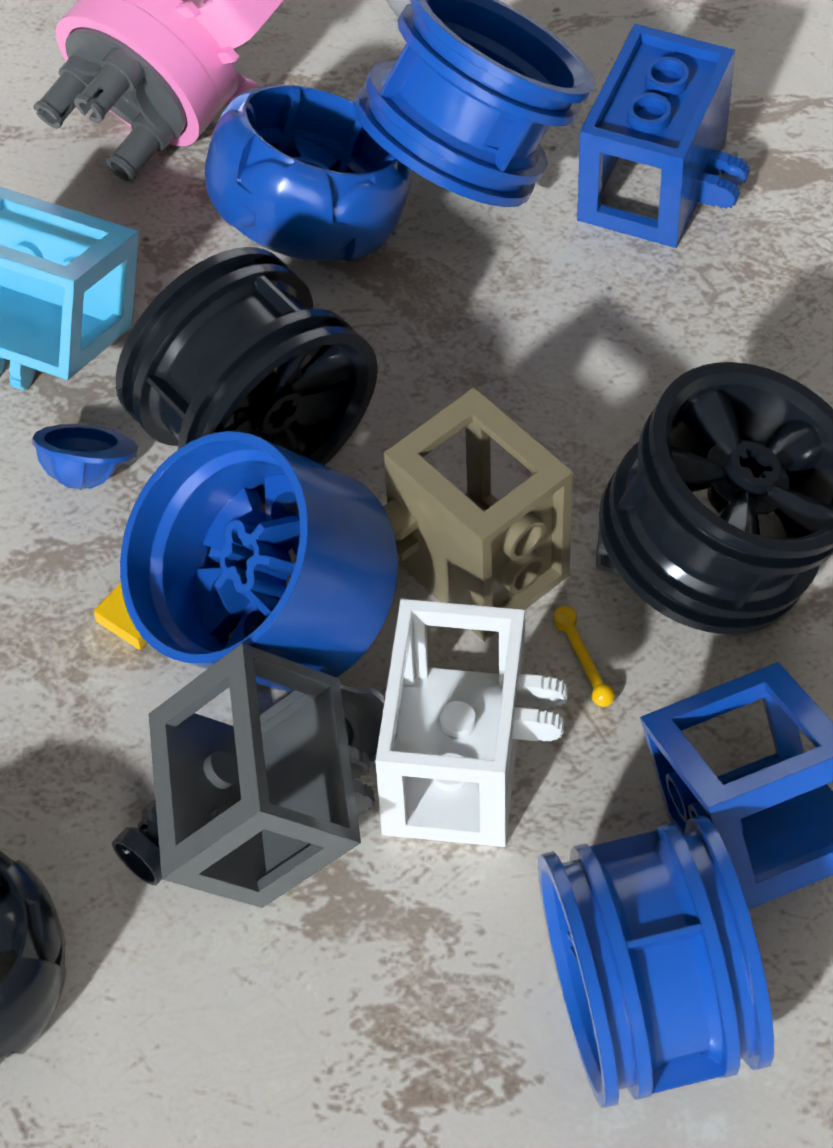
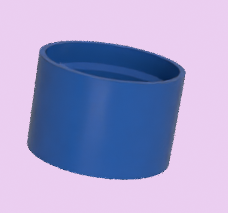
(213, 561)

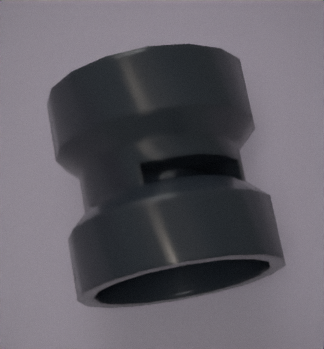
(140, 847)

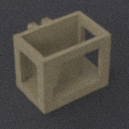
(472, 543)

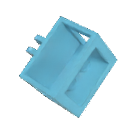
(61, 286)

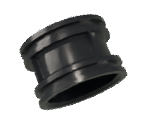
(246, 354)
(757, 450)

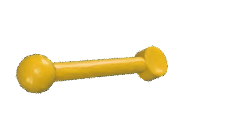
(565, 620)

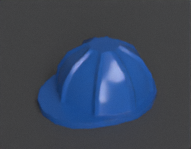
(82, 453)

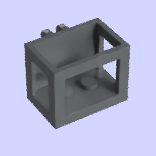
(261, 799)

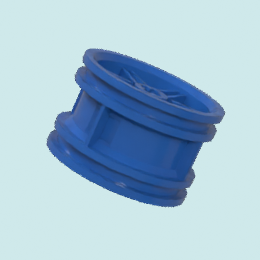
(473, 97)
(657, 960)

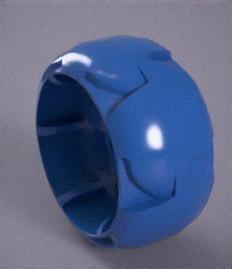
(303, 175)

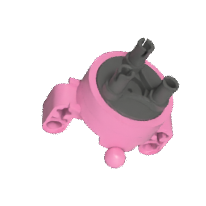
(153, 66)

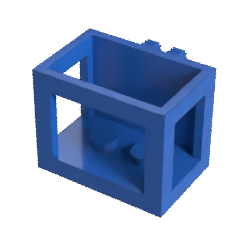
(667, 111)
(769, 811)

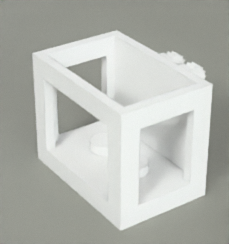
(457, 728)

